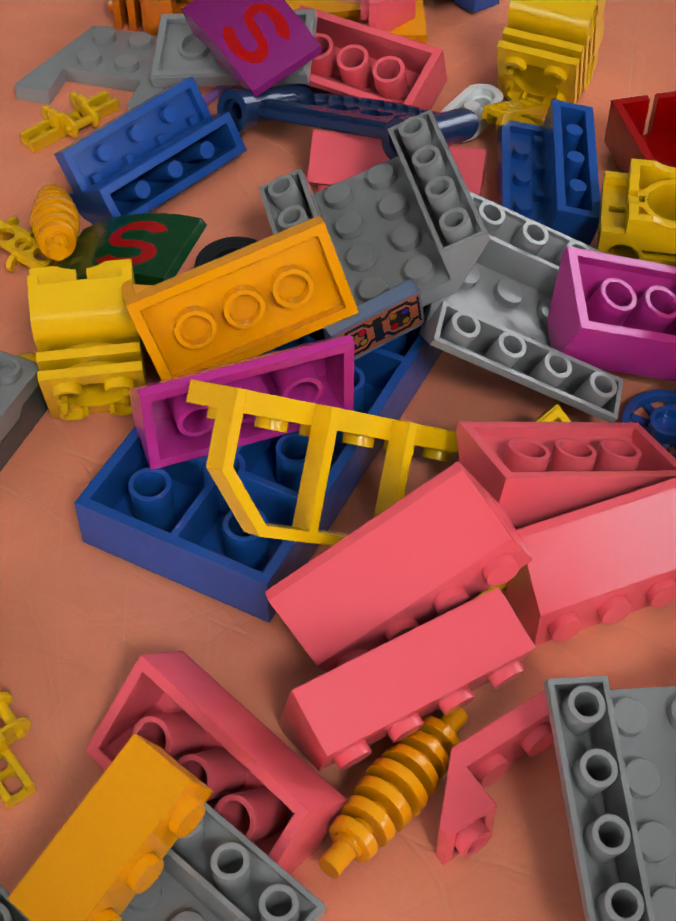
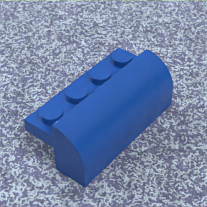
(148, 154)
(552, 170)

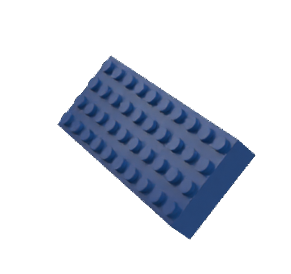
(182, 525)

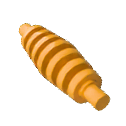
(55, 222)
(392, 792)

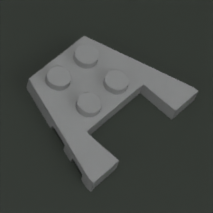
(99, 59)

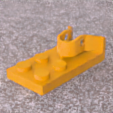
(242, 302)

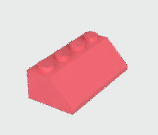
(375, 63)
(344, 155)
(560, 466)
(597, 564)
(400, 570)
(404, 680)
(250, 770)

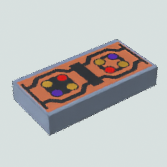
(381, 319)

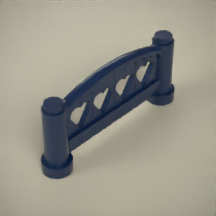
(338, 113)

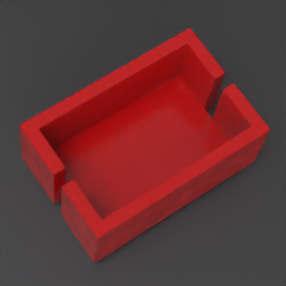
(626, 127)

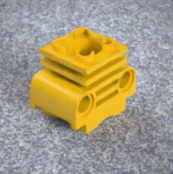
(549, 49)
(639, 212)
(85, 340)

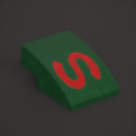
(151, 240)

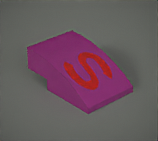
(253, 39)

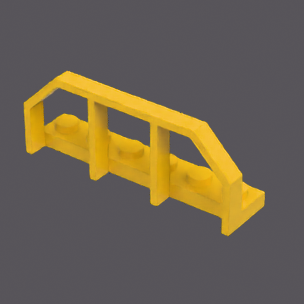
(321, 425)

